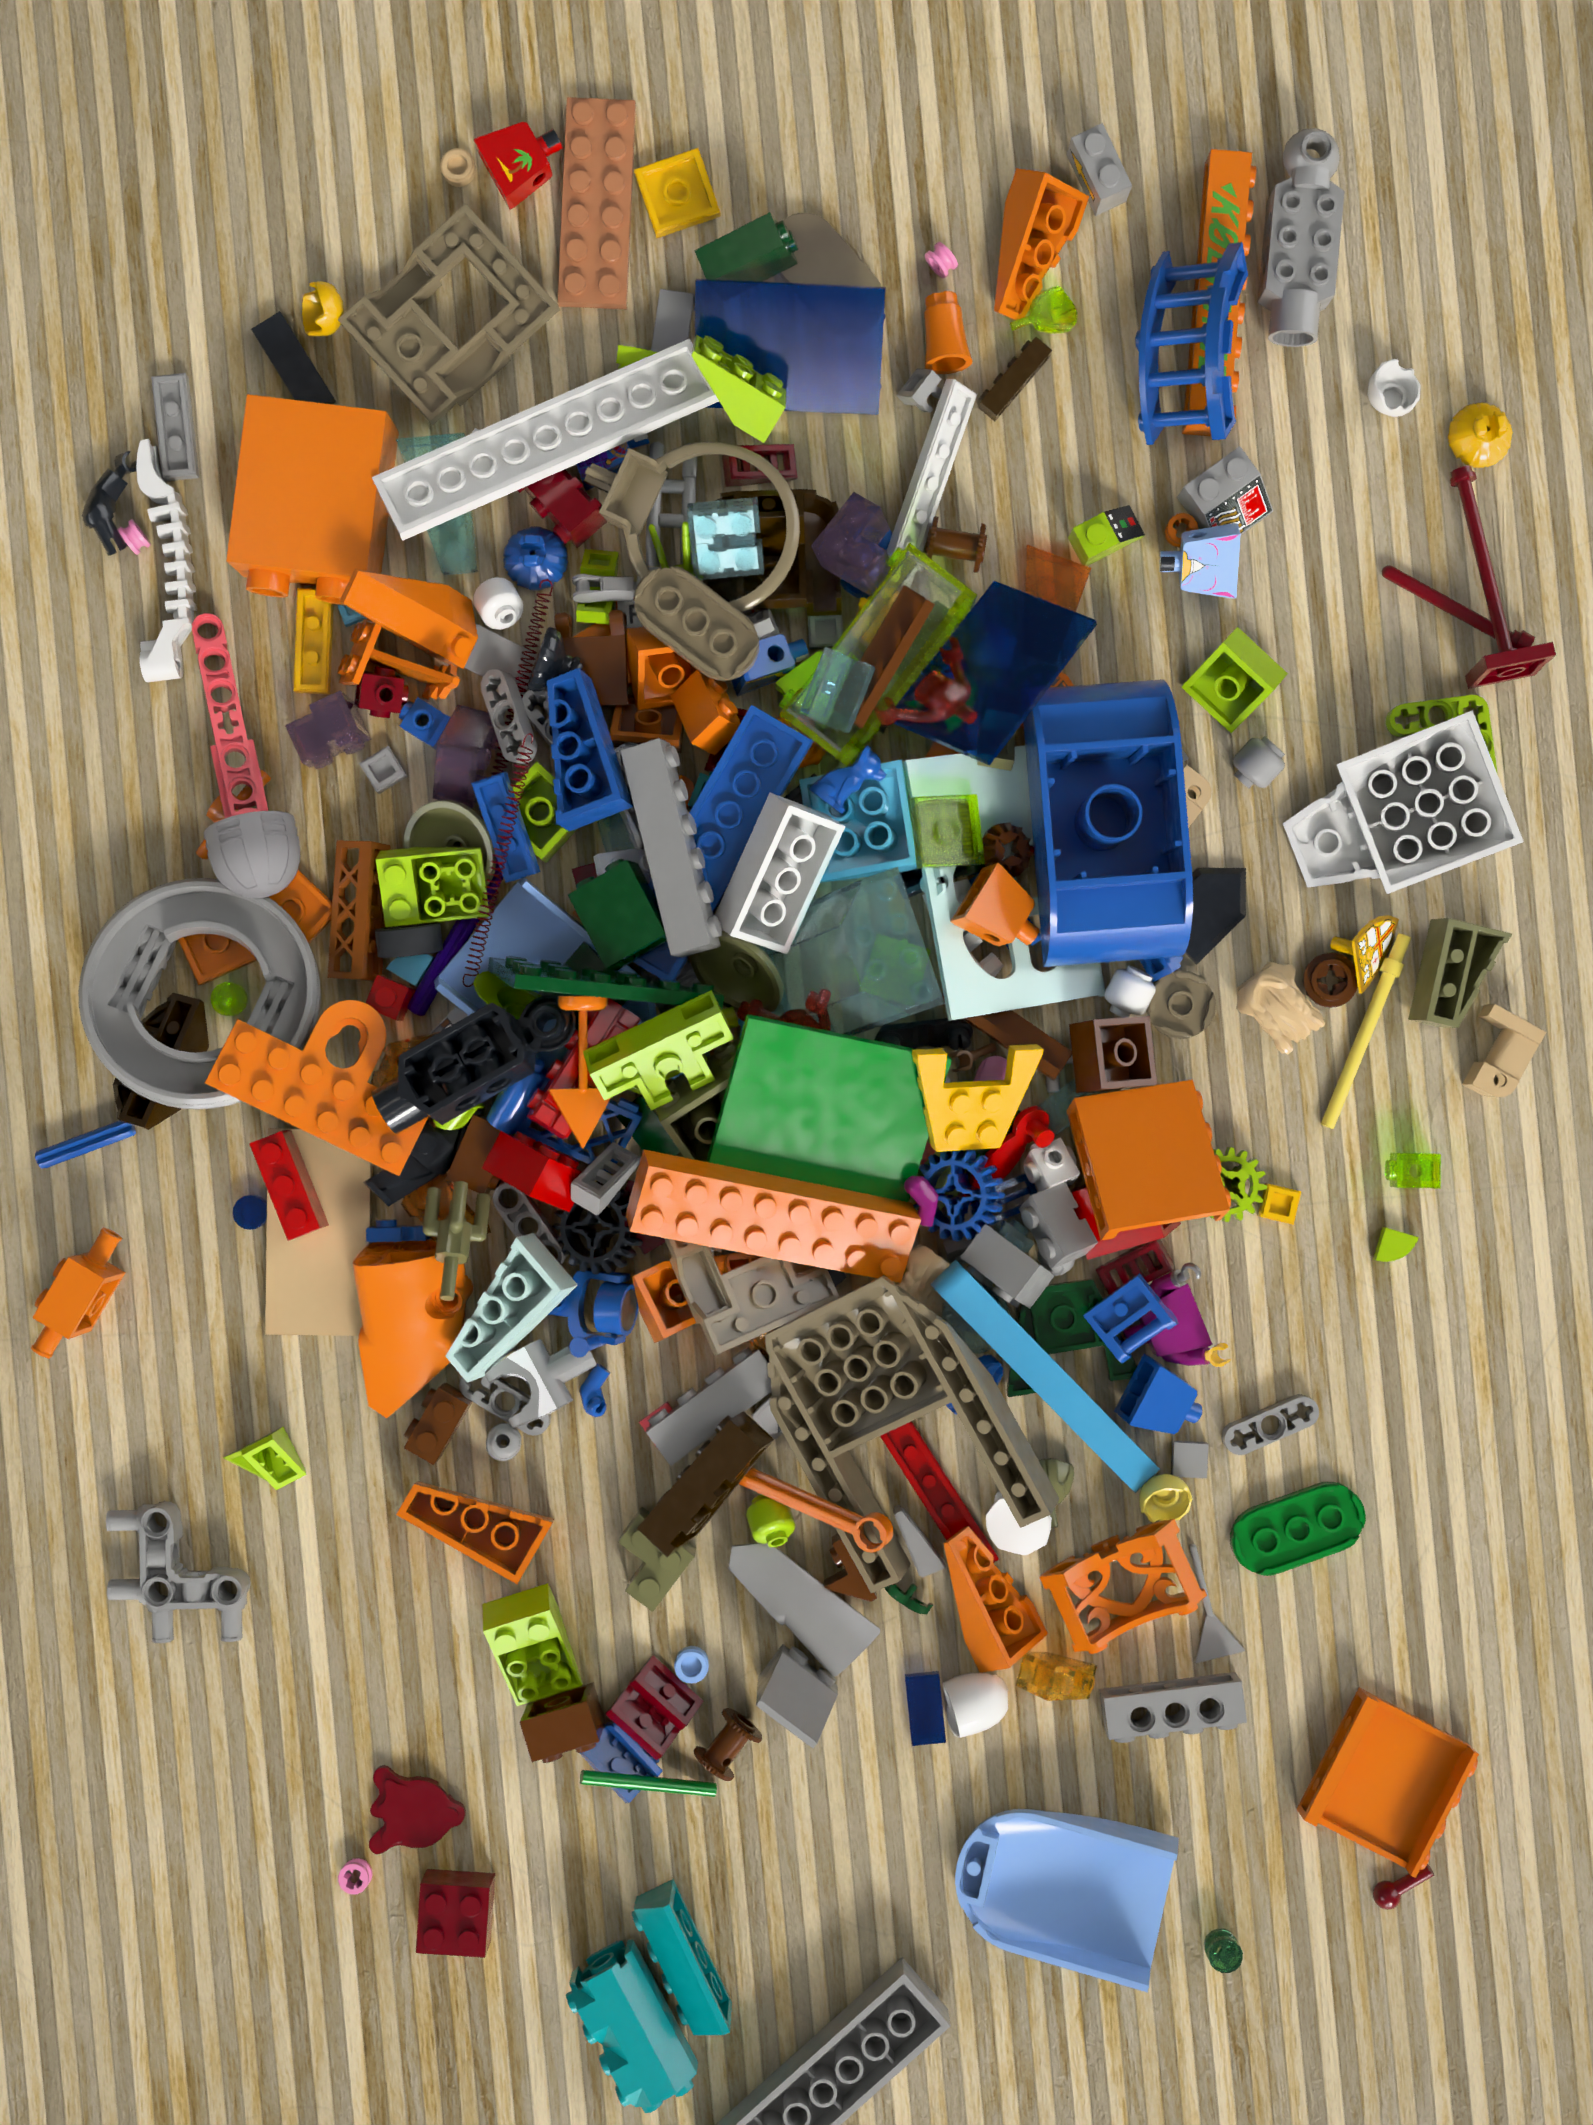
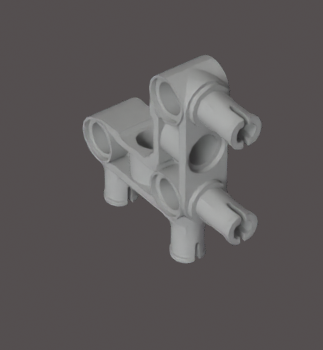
(162, 1563)

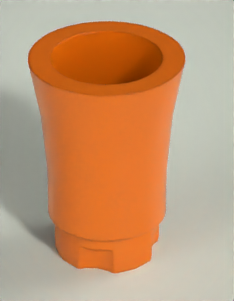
(945, 334)

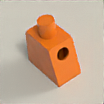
(997, 909)

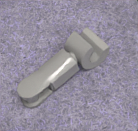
(611, 588)

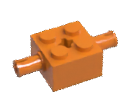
(77, 1294)

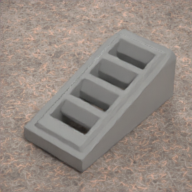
(595, 1196)
(923, 1553)

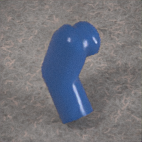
(591, 1391)

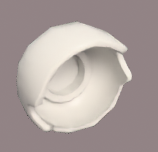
(1393, 389)

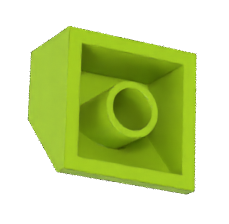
(1234, 680)

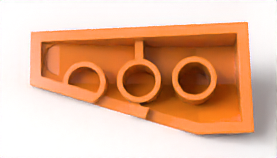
(1036, 224)
(417, 611)
(662, 1299)

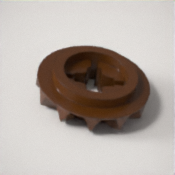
(993, 849)
(1341, 968)

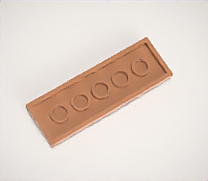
(596, 203)

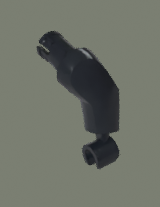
(102, 502)

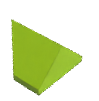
(270, 1459)

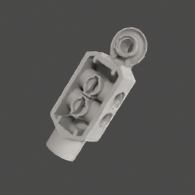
(1302, 240)

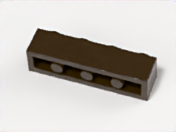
(1013, 381)

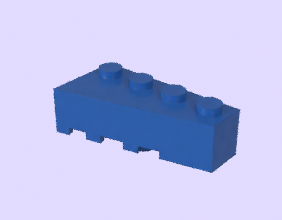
(586, 765)

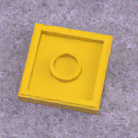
(677, 193)

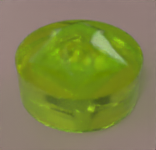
(229, 999)

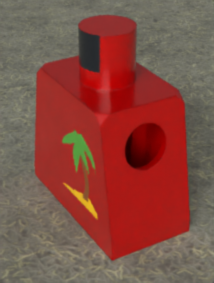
(517, 160)

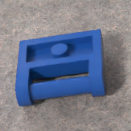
(1124, 1308)

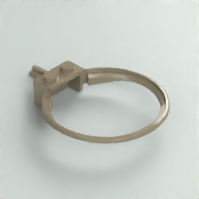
(638, 486)

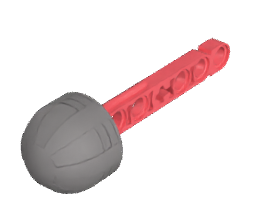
(253, 848)

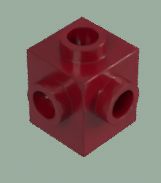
(370, 686)

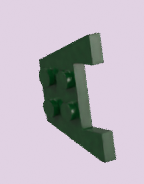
(1059, 1327)

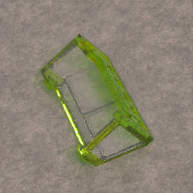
(952, 604)

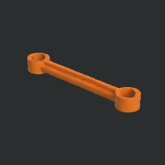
(820, 1509)

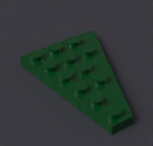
(556, 978)

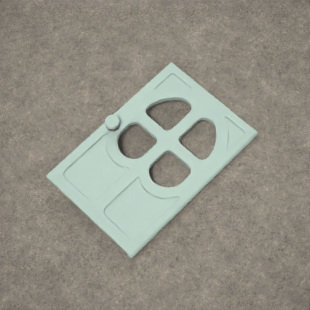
(965, 985)

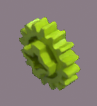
(1240, 1175)

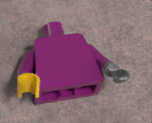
(1189, 1339)

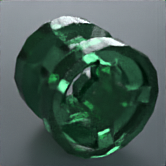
(1228, 1958)

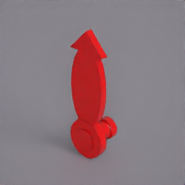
(1028, 1126)

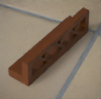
(891, 645)
(1012, 1029)

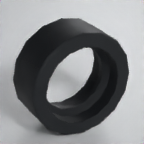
(408, 940)

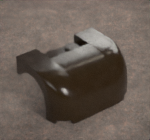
(807, 581)

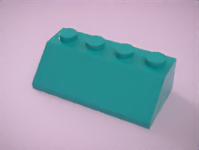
(684, 1960)

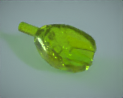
(1050, 312)

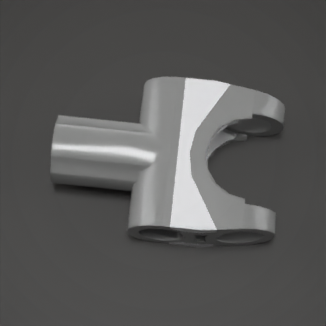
(544, 1375)

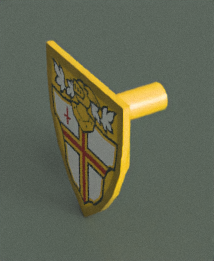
(1368, 948)

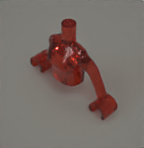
(938, 693)
(815, 1003)

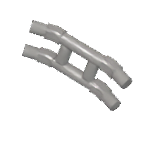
(686, 487)

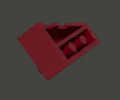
(567, 505)

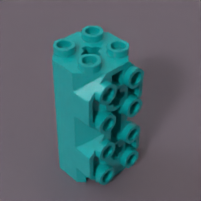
(634, 2025)

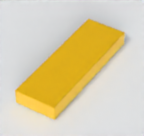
(313, 644)

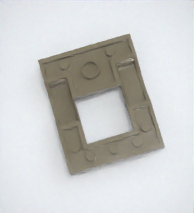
(413, 347)
(748, 1298)

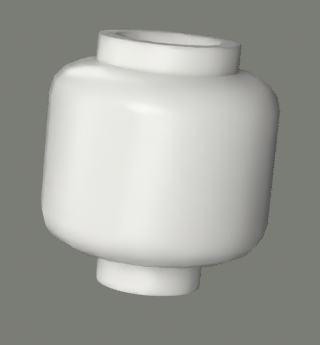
(498, 603)
(1130, 992)

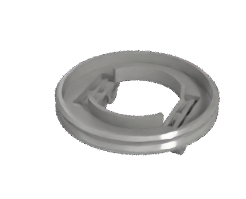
(129, 961)

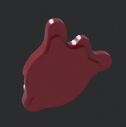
(413, 1811)

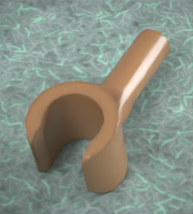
(966, 1058)

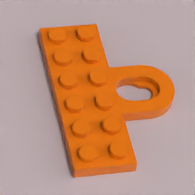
(311, 1091)

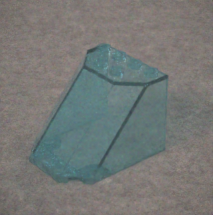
(863, 951)

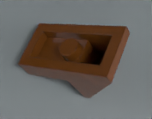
(849, 1579)

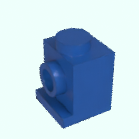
(429, 733)

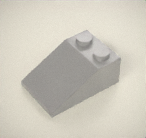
(796, 1694)

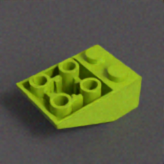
(747, 396)
(431, 884)
(530, 1644)

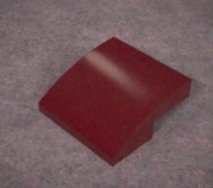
(654, 1707)

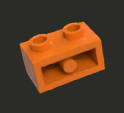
(706, 712)

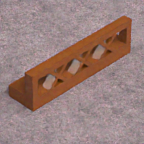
(364, 910)

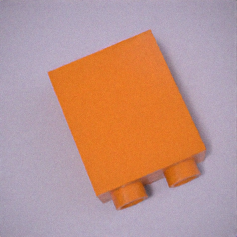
(309, 495)

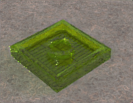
(946, 831)

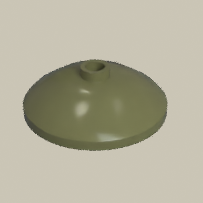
(446, 825)
(739, 973)

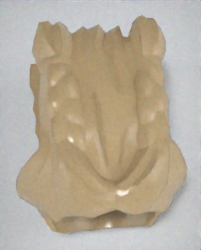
(1279, 1005)
(920, 1272)

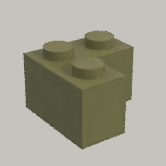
(657, 1571)

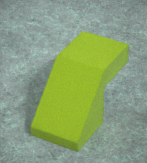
(600, 564)

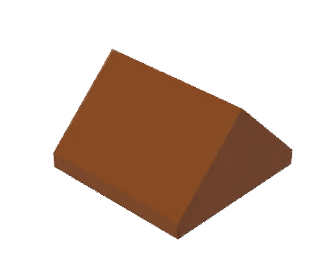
(646, 725)

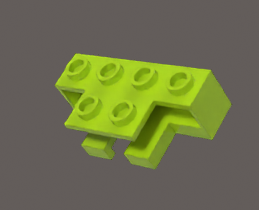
(660, 1051)

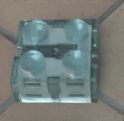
(725, 538)

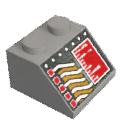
(1227, 494)

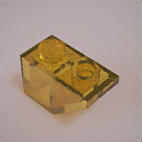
(1056, 1676)

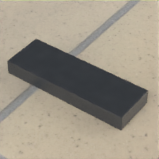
(291, 360)

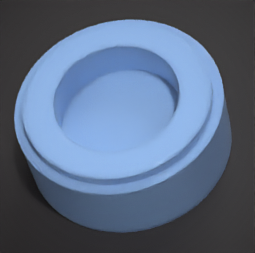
(691, 1664)

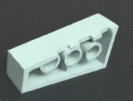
(517, 1300)

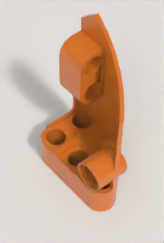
(404, 1319)

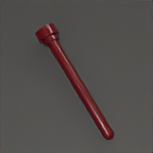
(1518, 639)

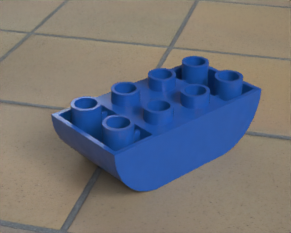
(1109, 823)

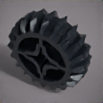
(597, 1242)

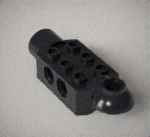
(471, 1062)

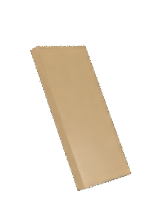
(313, 1276)

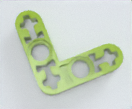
(1452, 707)

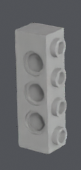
(1120, 1701)

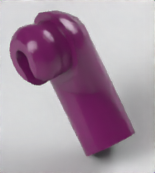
(925, 1196)

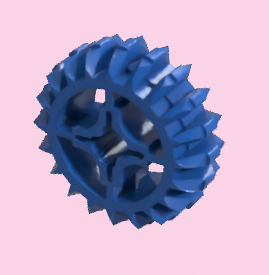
(959, 1180)

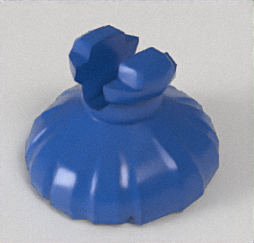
(529, 569)

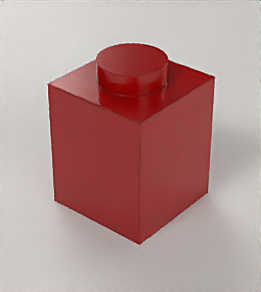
(390, 997)

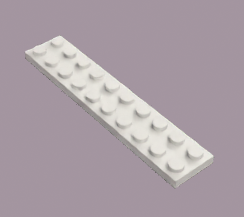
(543, 440)

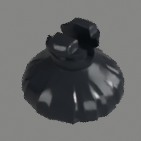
(551, 661)

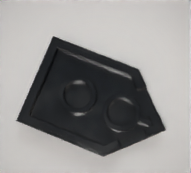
(1217, 907)

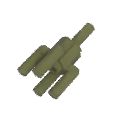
(454, 1232)

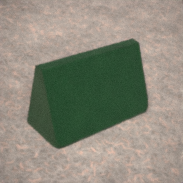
(650, 1133)

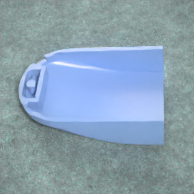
(525, 927)
(1068, 1890)

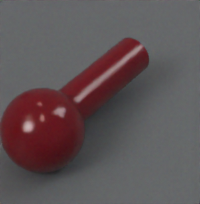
(1388, 1893)

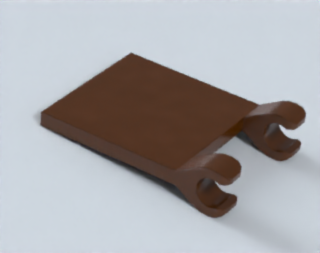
(602, 656)

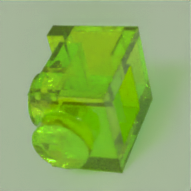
(1427, 1170)

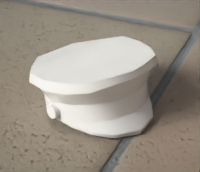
(1009, 1536)

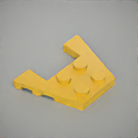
(972, 1112)

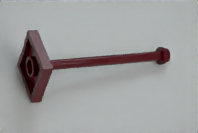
(1509, 661)

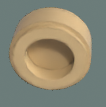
(458, 167)

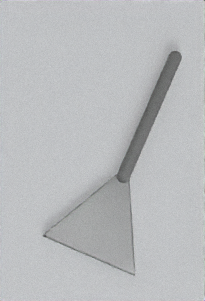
(1215, 1638)

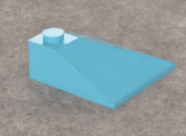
(875, 823)

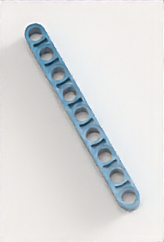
(1044, 1375)

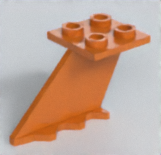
(438, 680)

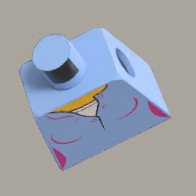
(1206, 560)

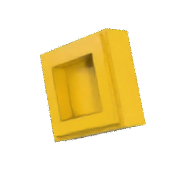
(1279, 1204)

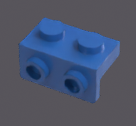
(621, 1754)

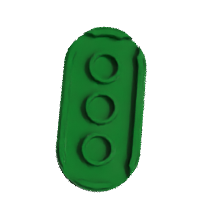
(1297, 1528)

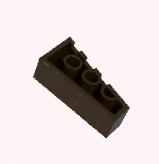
(705, 1483)

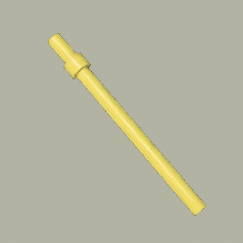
(1390, 968)

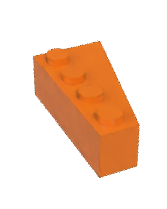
(479, 1528)

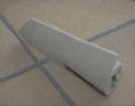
(795, 1598)

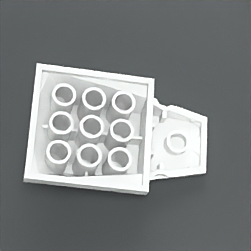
(1407, 811)

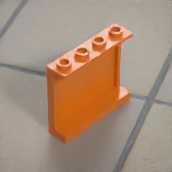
(1147, 1157)
(1388, 1781)

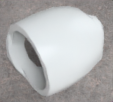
(974, 1702)

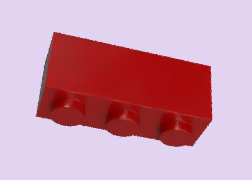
(289, 1184)

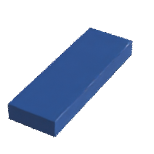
(491, 797)

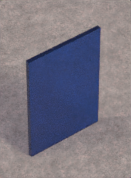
(807, 335)
(1010, 658)

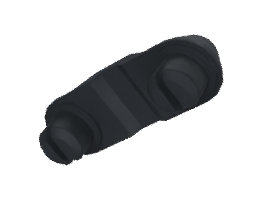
(928, 1033)

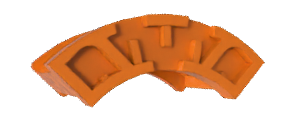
(1147, 1541)

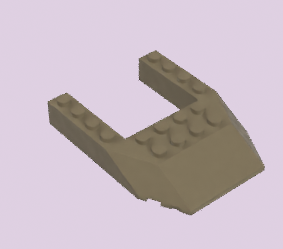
(870, 1369)

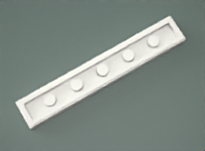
(933, 466)

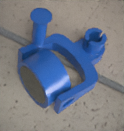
(613, 1311)

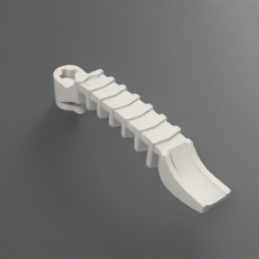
(162, 657)

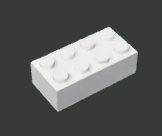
(778, 873)

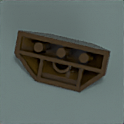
(179, 1025)

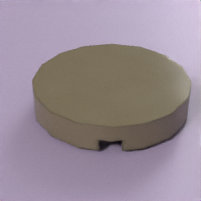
(1181, 1005)

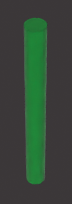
(648, 1783)

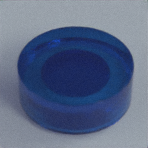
(250, 1212)

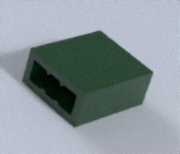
(750, 252)
(619, 914)

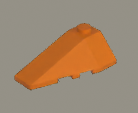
(993, 1615)

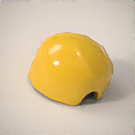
(321, 309)

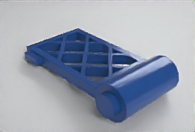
(511, 1111)

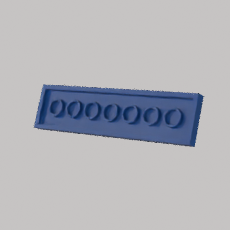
(755, 763)

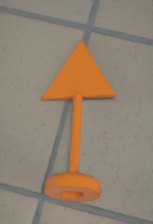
(581, 1105)

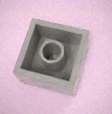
(1000, 1262)

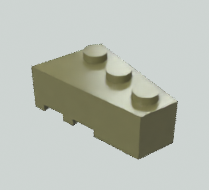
(1452, 970)

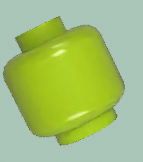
(770, 1521)

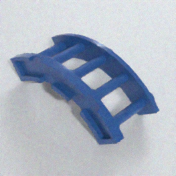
(1216, 335)

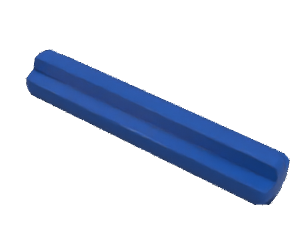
(84, 1143)

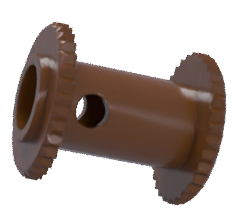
(956, 544)
(727, 1744)

